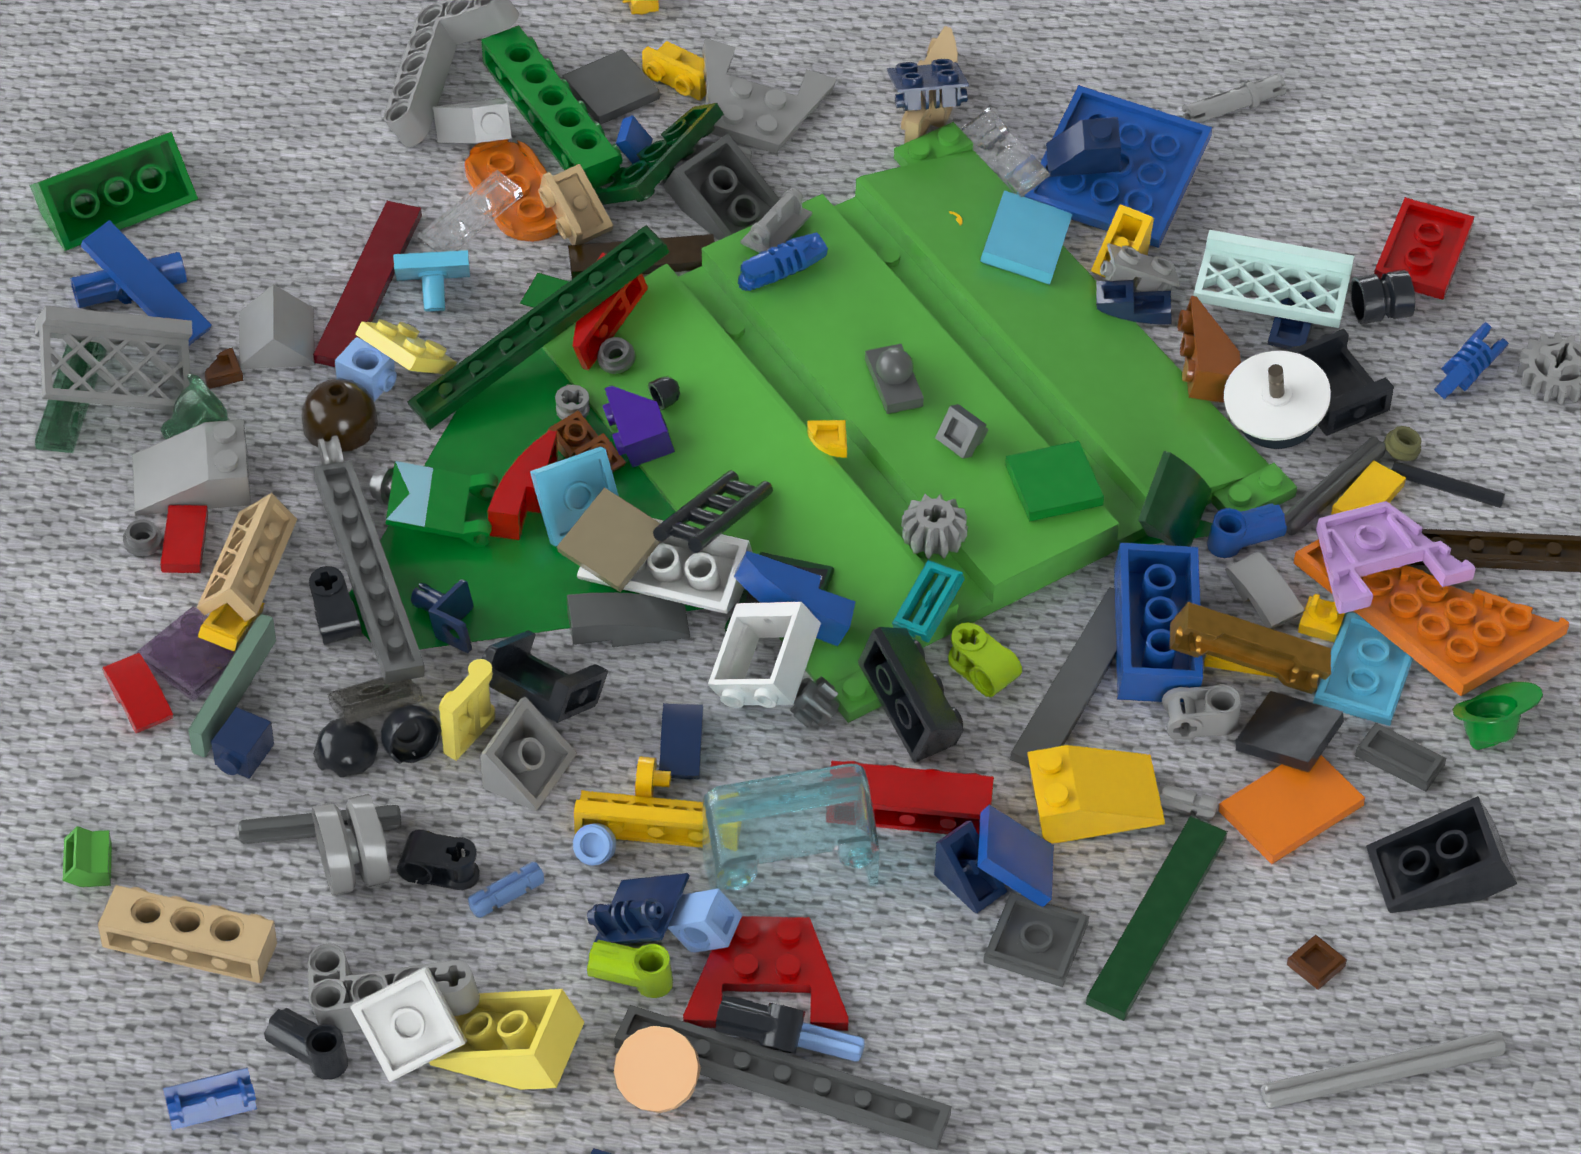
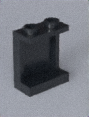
(1353, 391)
(545, 686)

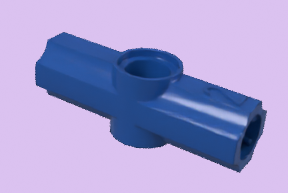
(100, 287)

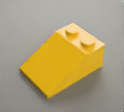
(1093, 792)

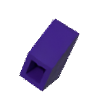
(640, 426)

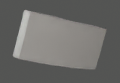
(1266, 589)

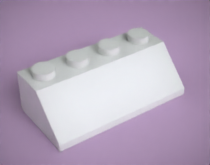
(689, 577)

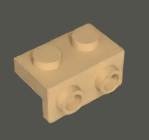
(575, 205)

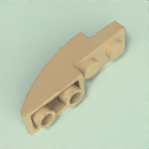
(918, 121)

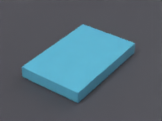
(1026, 237)
(1365, 672)

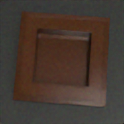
(1316, 962)

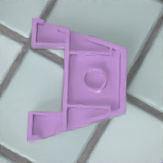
(1375, 541)

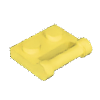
(467, 710)

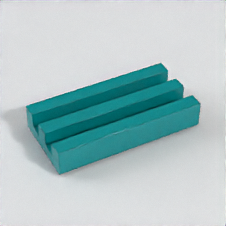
(940, 607)

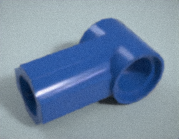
(1238, 529)

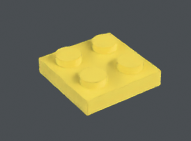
(405, 346)

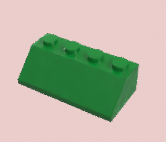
(116, 188)

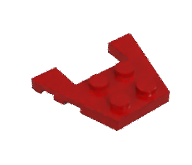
(769, 957)

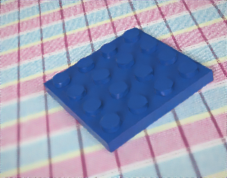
(1156, 164)

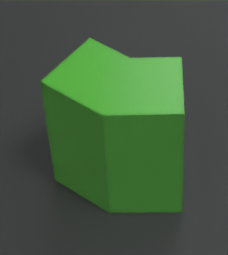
(87, 858)

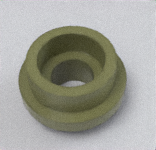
(1403, 443)

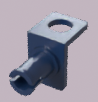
(447, 612)

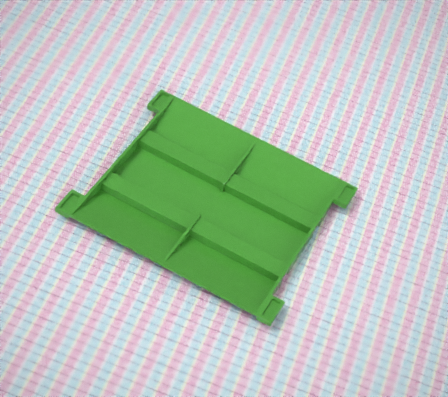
(999, 344)

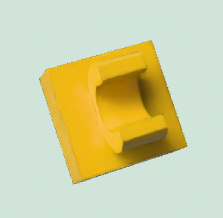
(1320, 619)

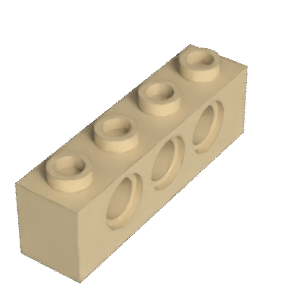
(166, 938)

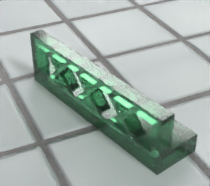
(64, 419)

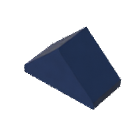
(958, 869)

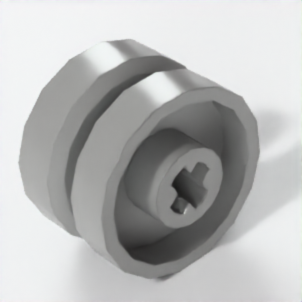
(357, 843)

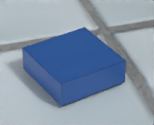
(632, 138)

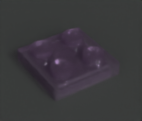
(184, 658)

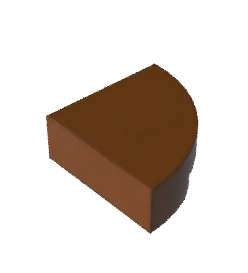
(224, 370)

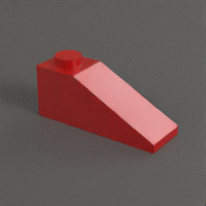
(605, 320)

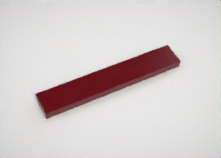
(368, 280)

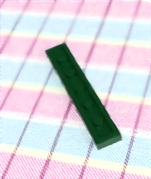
(1156, 918)

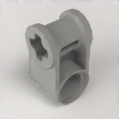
(1204, 711)

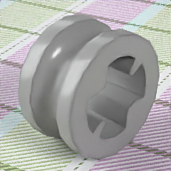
(573, 395)
(330, 451)

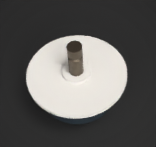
(1277, 398)

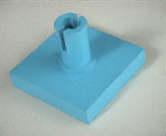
(432, 270)
(570, 488)

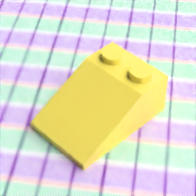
(516, 1039)

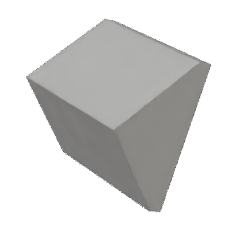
(276, 331)
(525, 757)

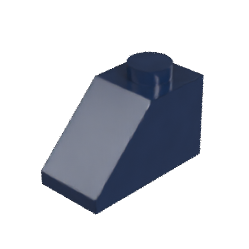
(1086, 148)

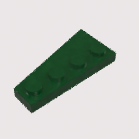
(661, 157)

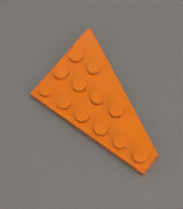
(1445, 629)

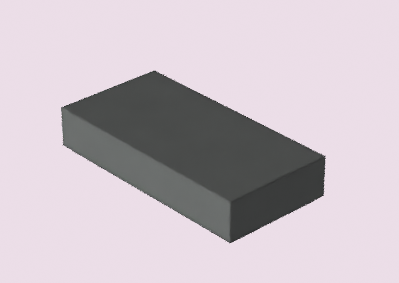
(1400, 757)

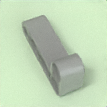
(344, 988)

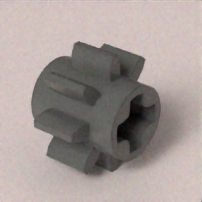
(815, 702)

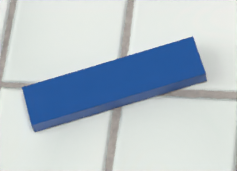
(141, 278)

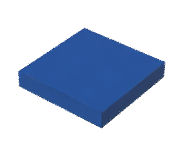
(1015, 856)

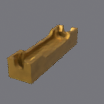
(1287, 657)

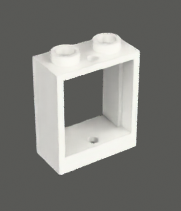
(745, 628)

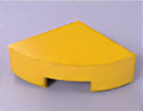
(829, 436)

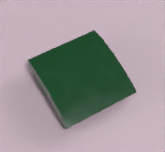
(1174, 502)

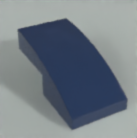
(1121, 301)
(1288, 332)
(681, 740)

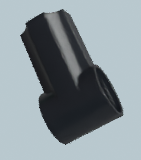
(770, 1025)
(314, 1044)

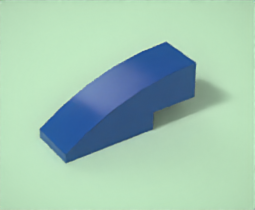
(779, 582)

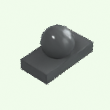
(894, 378)

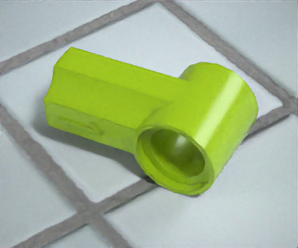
(632, 967)

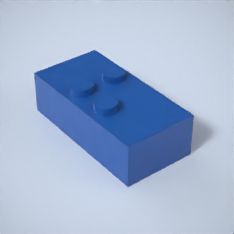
(1150, 591)

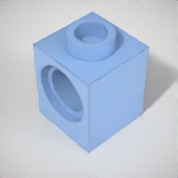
(366, 367)
(704, 920)

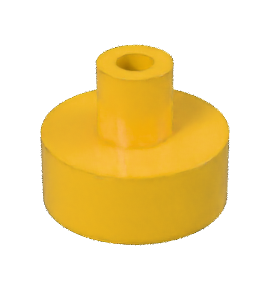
(648, 777)

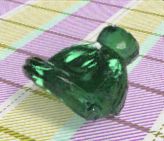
(194, 407)

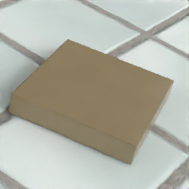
(611, 540)

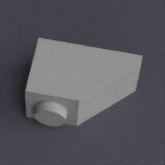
(472, 121)

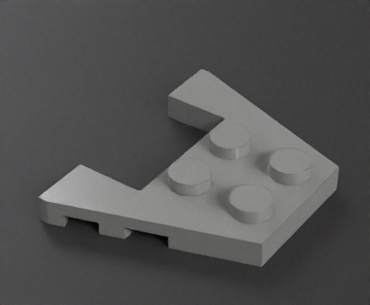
(755, 112)

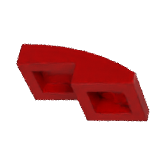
(138, 692)

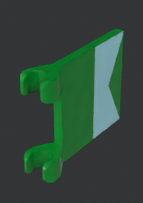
(437, 501)

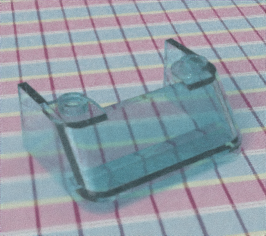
(789, 820)

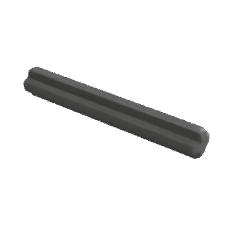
(1333, 485)
(302, 825)

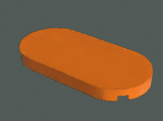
(528, 216)

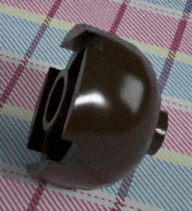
(341, 410)

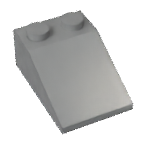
(194, 468)

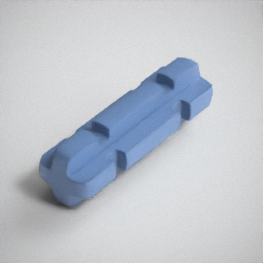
(506, 889)

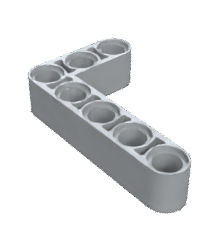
(430, 55)

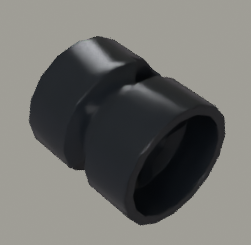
(1376, 297)

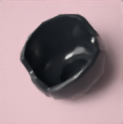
(409, 731)
(346, 747)

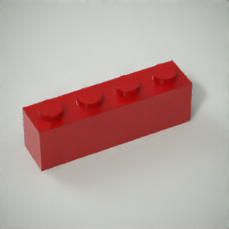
(925, 798)

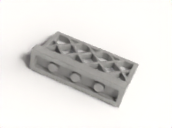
(111, 329)

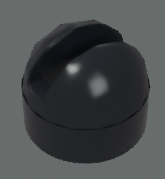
(664, 391)

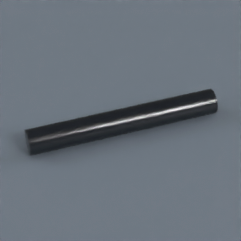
(1449, 484)

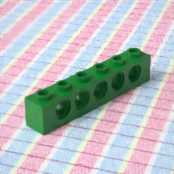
(550, 105)

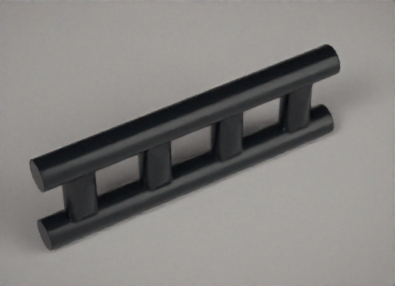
(715, 523)

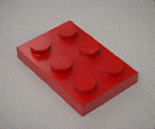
(1427, 245)

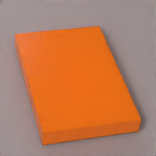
(1290, 807)

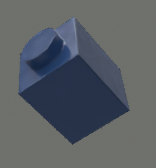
(242, 743)

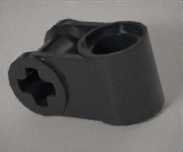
(333, 606)
(434, 858)

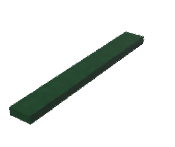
(538, 327)

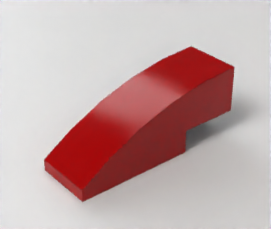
(516, 490)

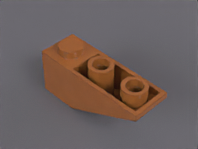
(1207, 353)

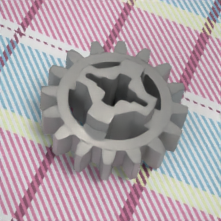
(1552, 367)

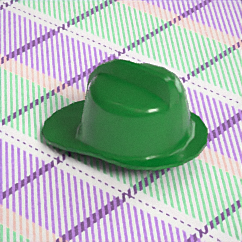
(1497, 712)

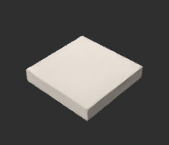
(408, 1023)

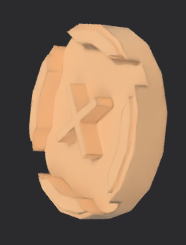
(657, 1069)

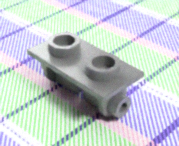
(779, 223)
(1153, 272)

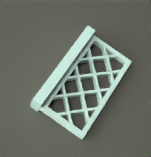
(1275, 264)

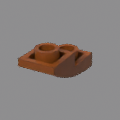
(577, 437)

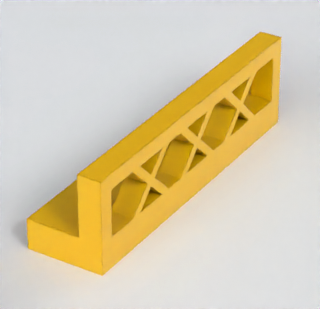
(642, 817)

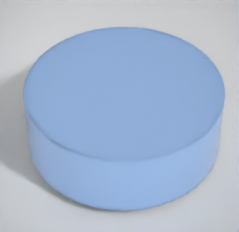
(594, 844)

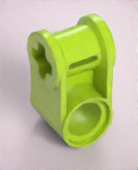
(986, 663)

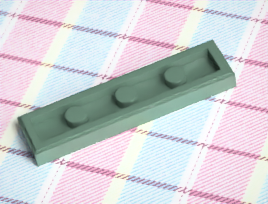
(232, 684)

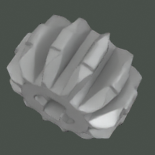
(934, 526)

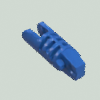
(781, 261)
(1469, 362)

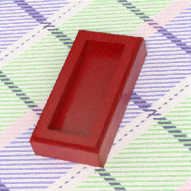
(184, 539)

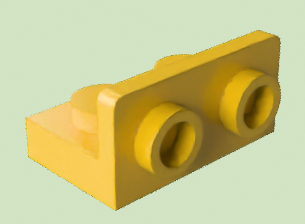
(676, 69)

